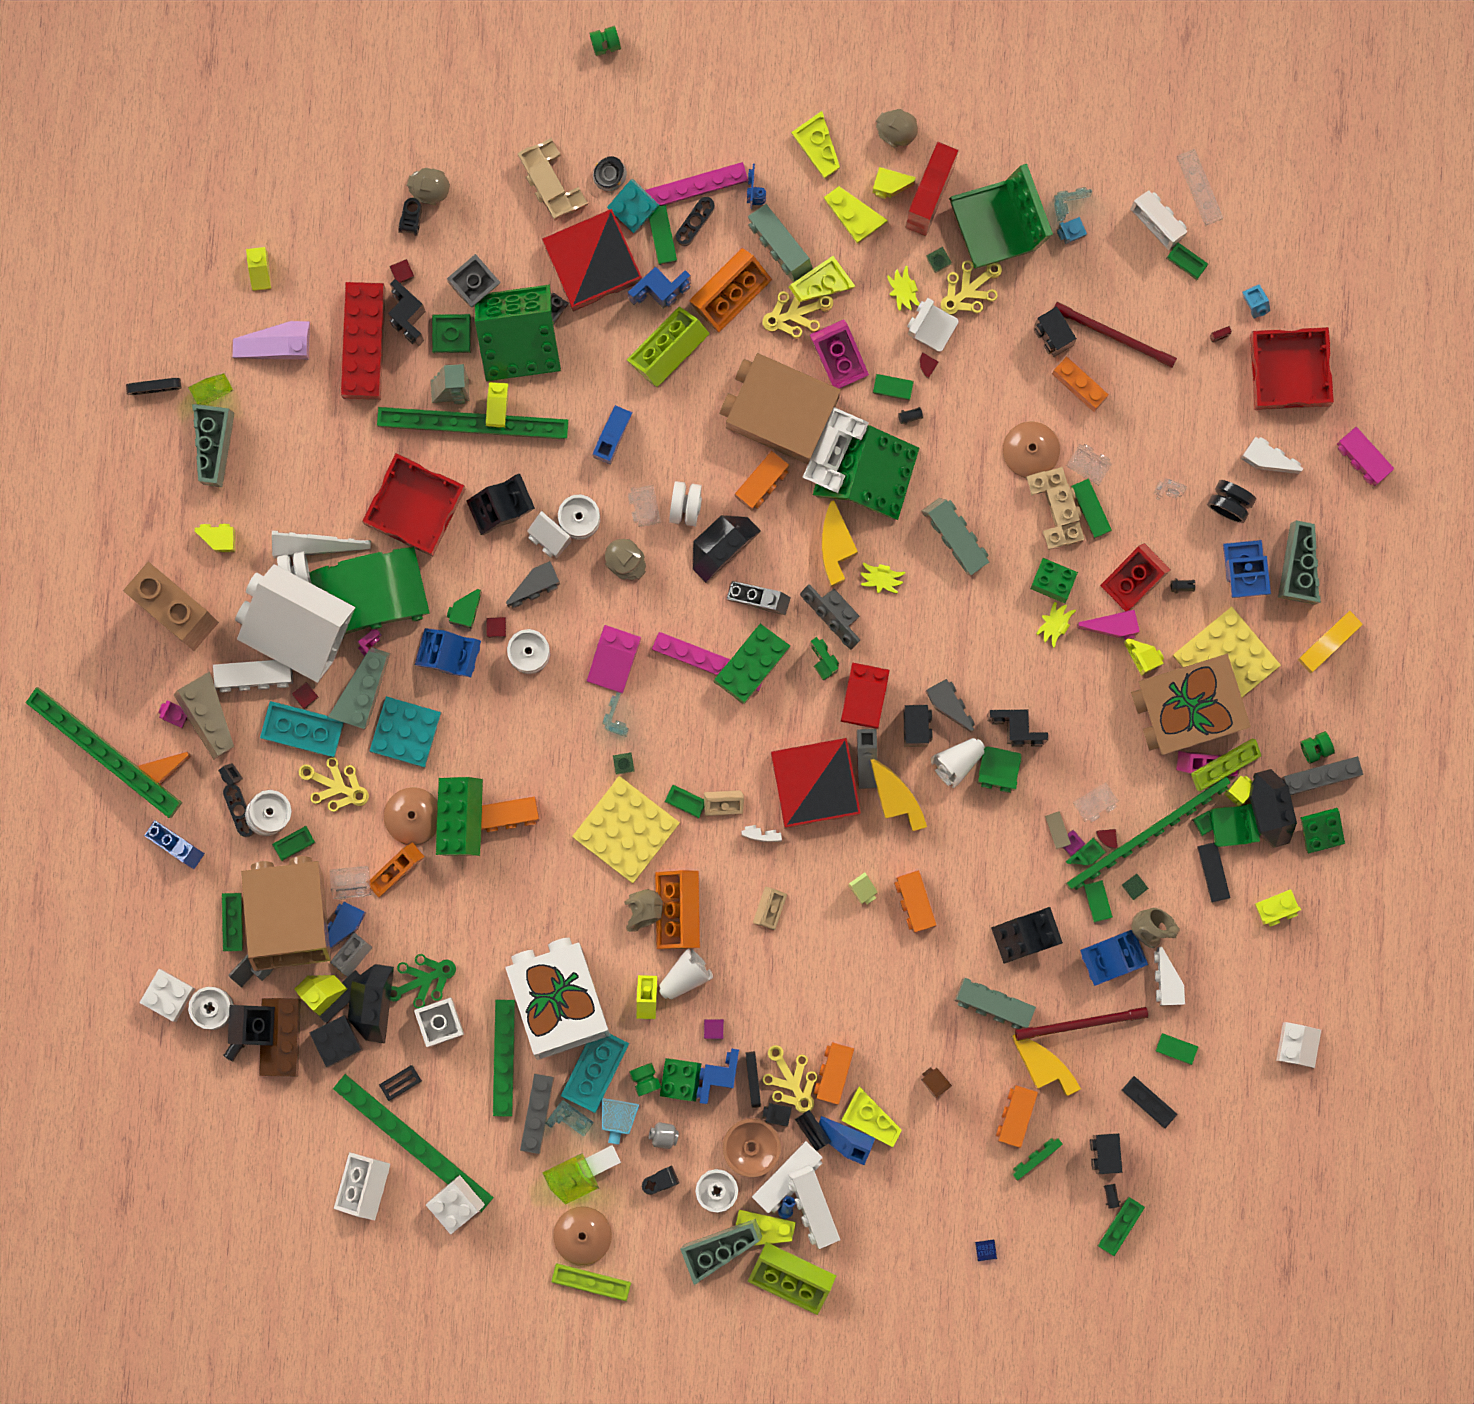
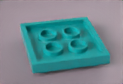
(405, 731)

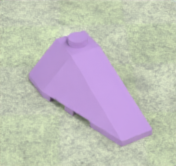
(277, 342)

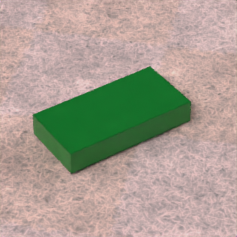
(1187, 261)
(893, 387)
(685, 801)
(293, 843)
(1098, 901)
(1176, 1048)

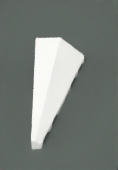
(313, 544)

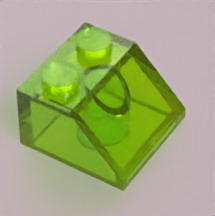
(571, 1179)

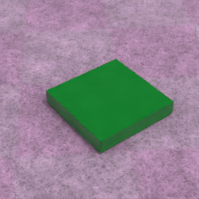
(451, 333)

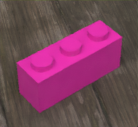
(1364, 456)

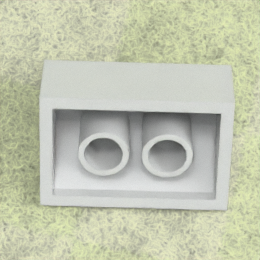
(1159, 219)
(362, 1186)

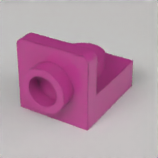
(371, 639)
(173, 714)

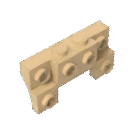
(548, 187)
(1062, 507)

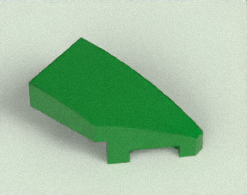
(1087, 854)

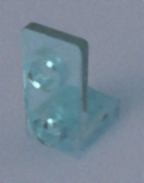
(1061, 208)
(617, 727)
(570, 1116)

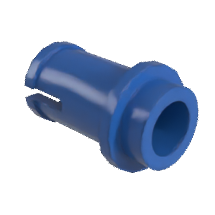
(786, 1208)

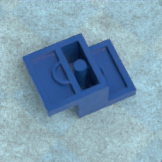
(660, 288)
(1246, 569)
(448, 652)
(1113, 957)
(718, 1076)

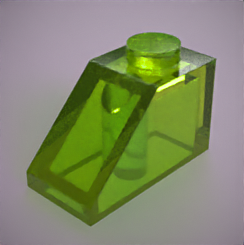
(210, 389)

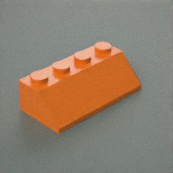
(730, 289)
(680, 910)

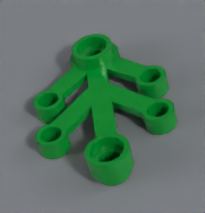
(425, 979)

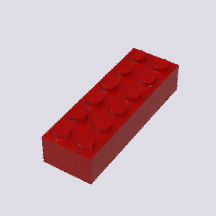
(363, 340)

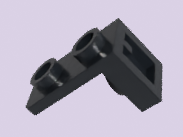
(777, 1114)

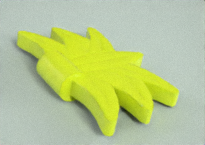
(903, 289)
(881, 577)
(1055, 623)

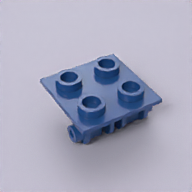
(755, 195)

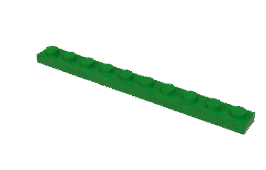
(471, 423)
(103, 752)
(1156, 829)
(406, 1136)

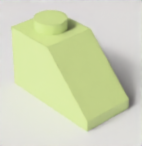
(863, 889)

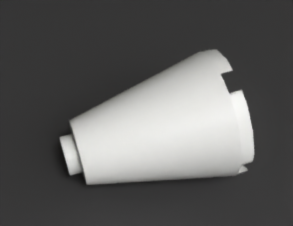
(957, 761)
(685, 975)

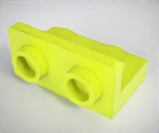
(1277, 907)

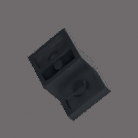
(406, 313)
(500, 504)
(1017, 727)
(1026, 935)

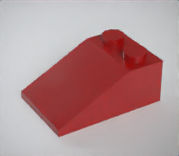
(1135, 577)
(865, 695)

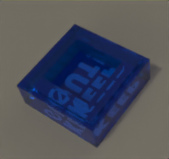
(985, 1250)

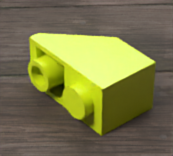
(218, 538)

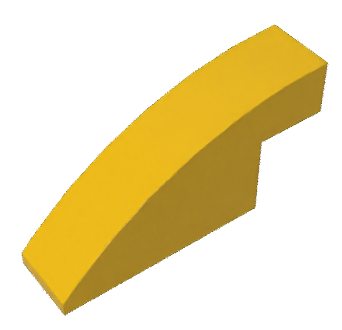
(836, 545)
(1330, 642)
(896, 796)
(1045, 1066)

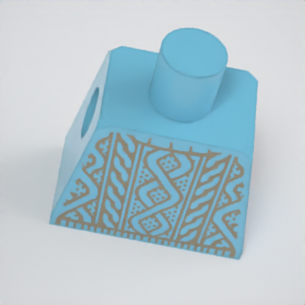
(617, 1118)

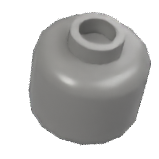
(663, 1135)

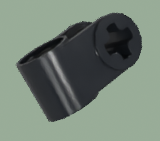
(409, 220)
(664, 1179)

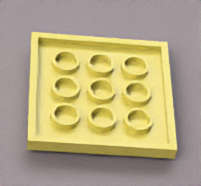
(1231, 635)
(626, 829)

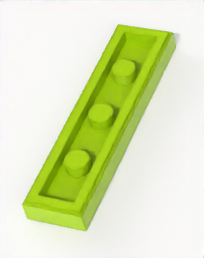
(1226, 764)
(591, 1282)

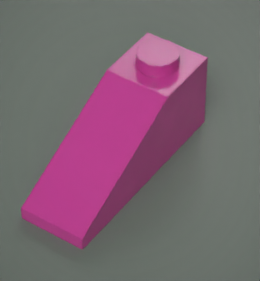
(1114, 625)
(1192, 761)

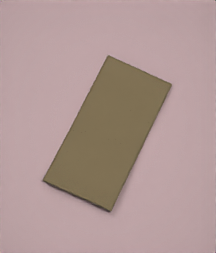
(1057, 830)

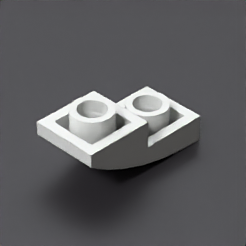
(754, 833)
(603, 1160)

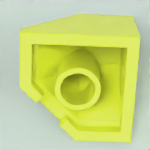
(1144, 656)
(320, 991)

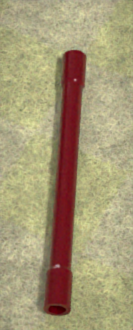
(1160, 356)
(1032, 1032)

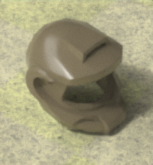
(897, 127)
(428, 186)
(625, 559)
(646, 909)
(1146, 925)

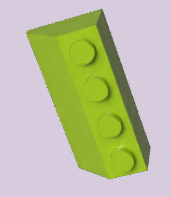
(668, 346)
(792, 1278)

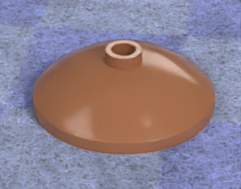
(1021, 458)
(414, 830)
(766, 1147)
(597, 1234)

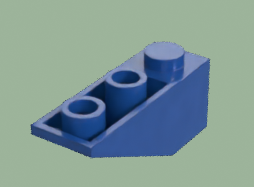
(612, 435)
(174, 844)
(345, 923)
(847, 1141)

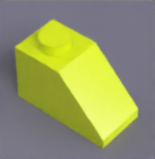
(890, 183)
(258, 268)
(497, 404)
(1239, 790)
(646, 997)

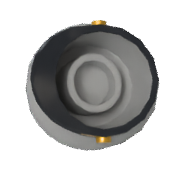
(609, 173)

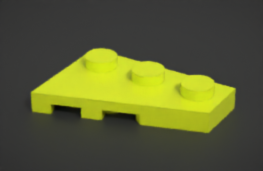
(817, 144)
(853, 214)
(822, 281)
(871, 1119)
(772, 1228)

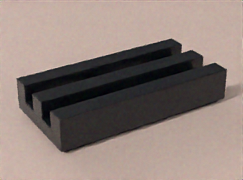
(414, 1074)
(812, 1130)

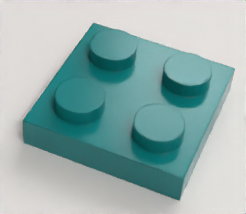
(633, 206)

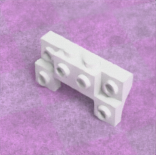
(832, 448)

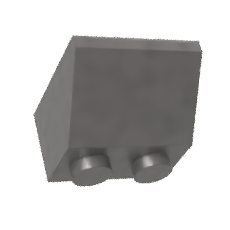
(473, 281)

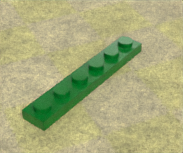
(503, 1058)

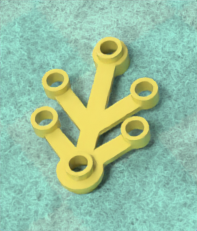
(969, 290)
(795, 315)
(336, 786)
(792, 1082)

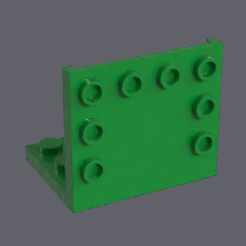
(1002, 219)
(517, 333)
(875, 472)

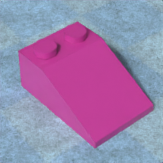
(839, 354)
(613, 659)

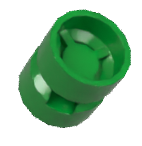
(611, 40)
(1323, 744)
(645, 1080)

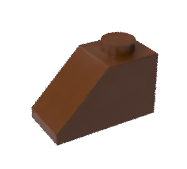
(935, 1082)

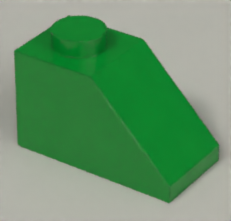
(465, 610)

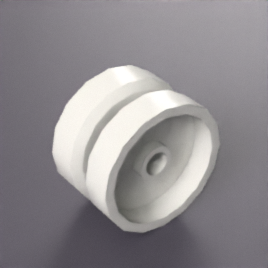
(686, 504)
(583, 506)
(300, 565)
(531, 662)
(272, 802)
(200, 1004)
(721, 1201)

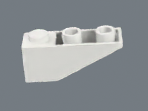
(1264, 457)
(1170, 985)

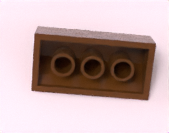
(283, 1056)

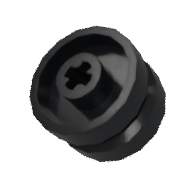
(1231, 501)

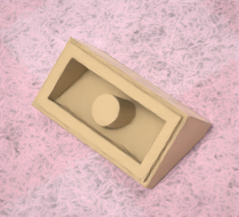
(723, 803)
(769, 908)

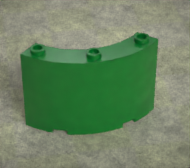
(378, 586)

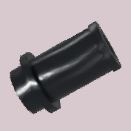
(910, 415)
(1182, 585)
(233, 1051)
(1111, 1196)

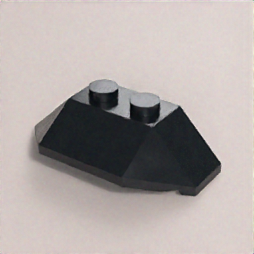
(721, 543)
(1272, 808)
(371, 1002)

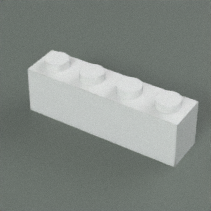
(251, 674)
(777, 1185)
(814, 1207)

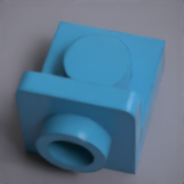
(1071, 230)
(1257, 301)

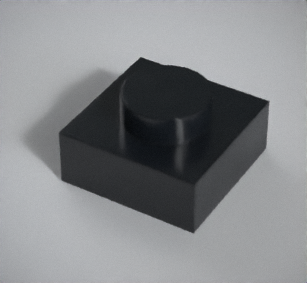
(230, 774)

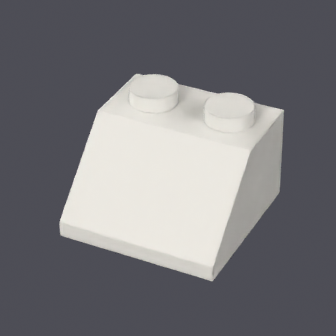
(548, 535)
(1298, 1044)

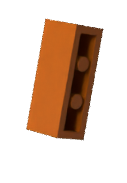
(1080, 384)
(762, 481)
(509, 814)
(915, 901)
(834, 1073)
(1016, 1116)

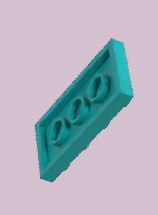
(301, 729)
(594, 1072)

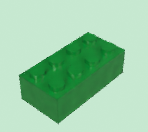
(459, 816)

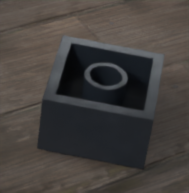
(1054, 332)
(916, 725)
(251, 1025)
(336, 1041)
(1106, 1153)

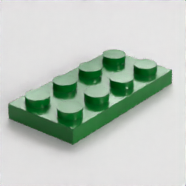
(752, 663)

